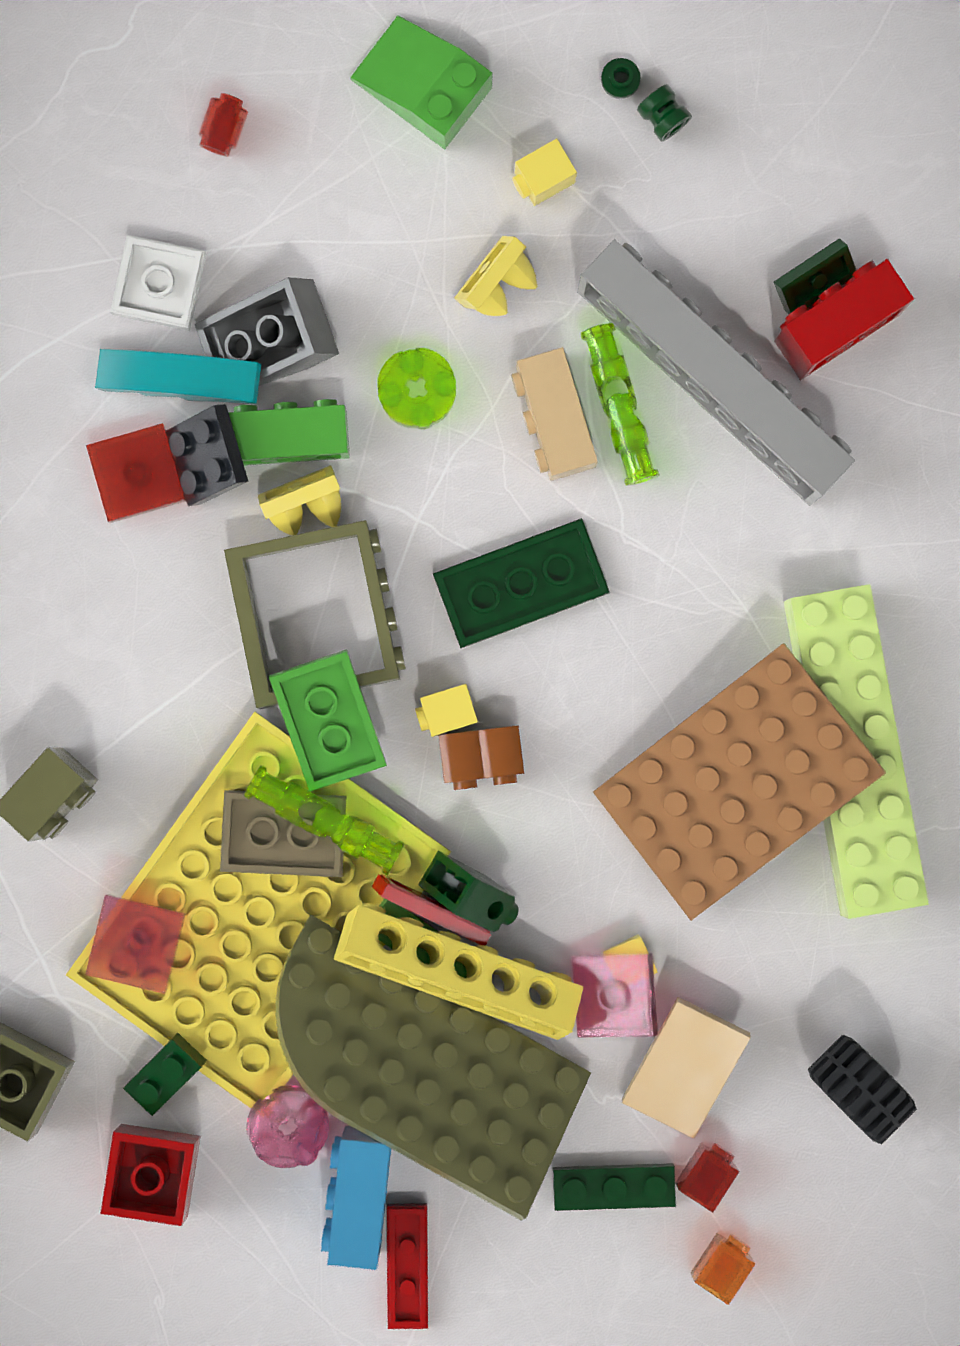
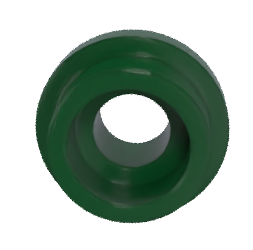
(617, 89)

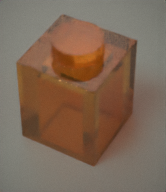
(723, 1267)

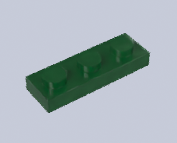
(614, 1187)

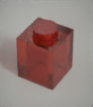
(708, 1175)

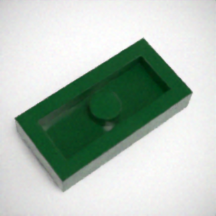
(815, 275)
(165, 1074)

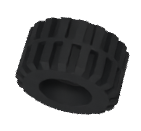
(862, 1089)

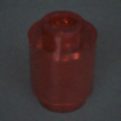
(222, 124)

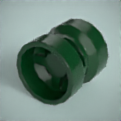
(664, 112)

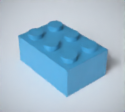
(357, 1200)

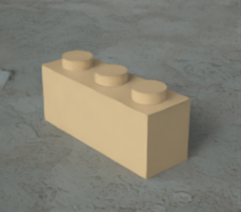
(554, 414)

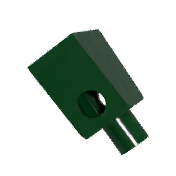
(481, 900)

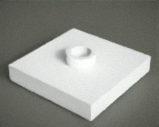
(158, 282)

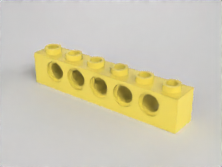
(362, 950)

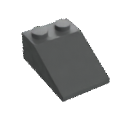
(275, 327)

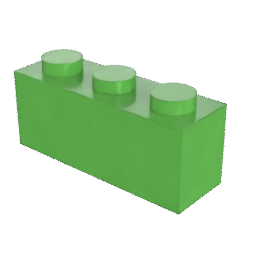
(291, 432)

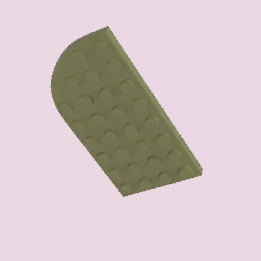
(425, 1073)

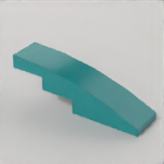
(178, 376)

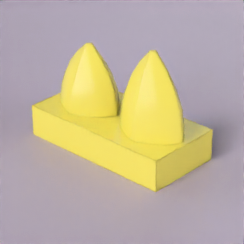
(502, 263)
(316, 489)

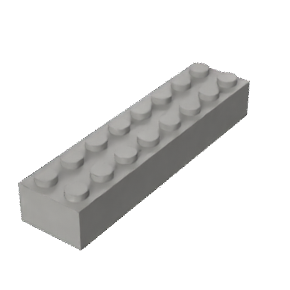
(714, 372)

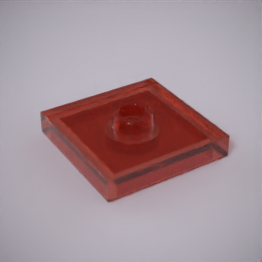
(135, 473)

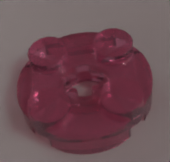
(301, 1145)

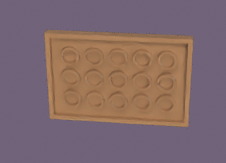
(738, 781)

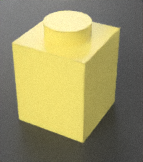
(544, 173)
(446, 711)

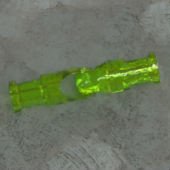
(627, 431)
(347, 832)

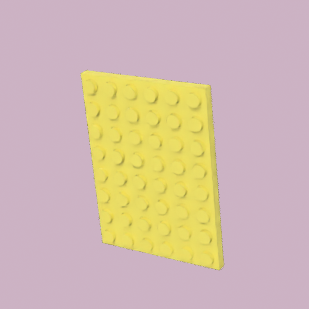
(244, 922)

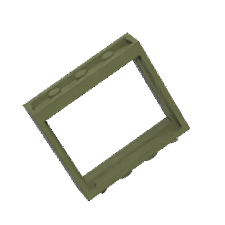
(247, 615)

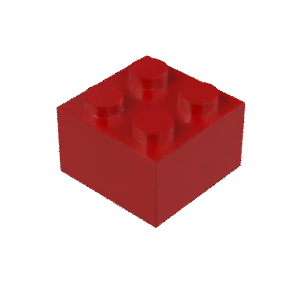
(150, 1174)

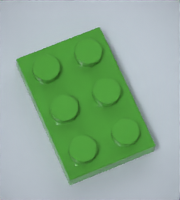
(328, 720)

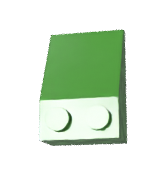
(424, 80)

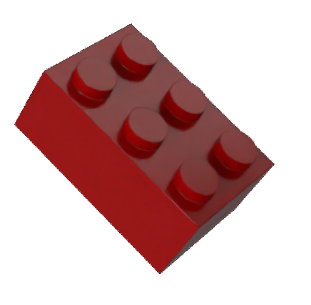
(842, 317)

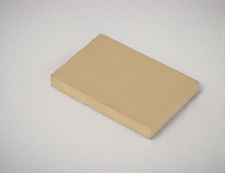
(686, 1067)

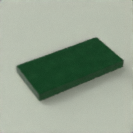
(521, 583)

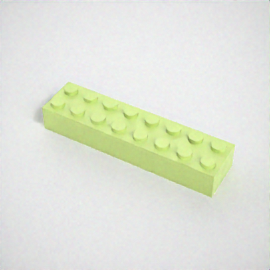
(874, 833)

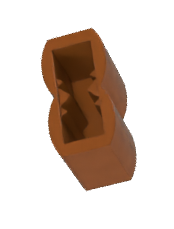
(481, 756)

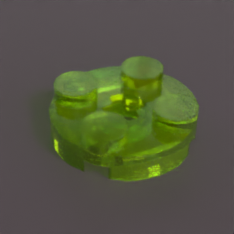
(413, 365)

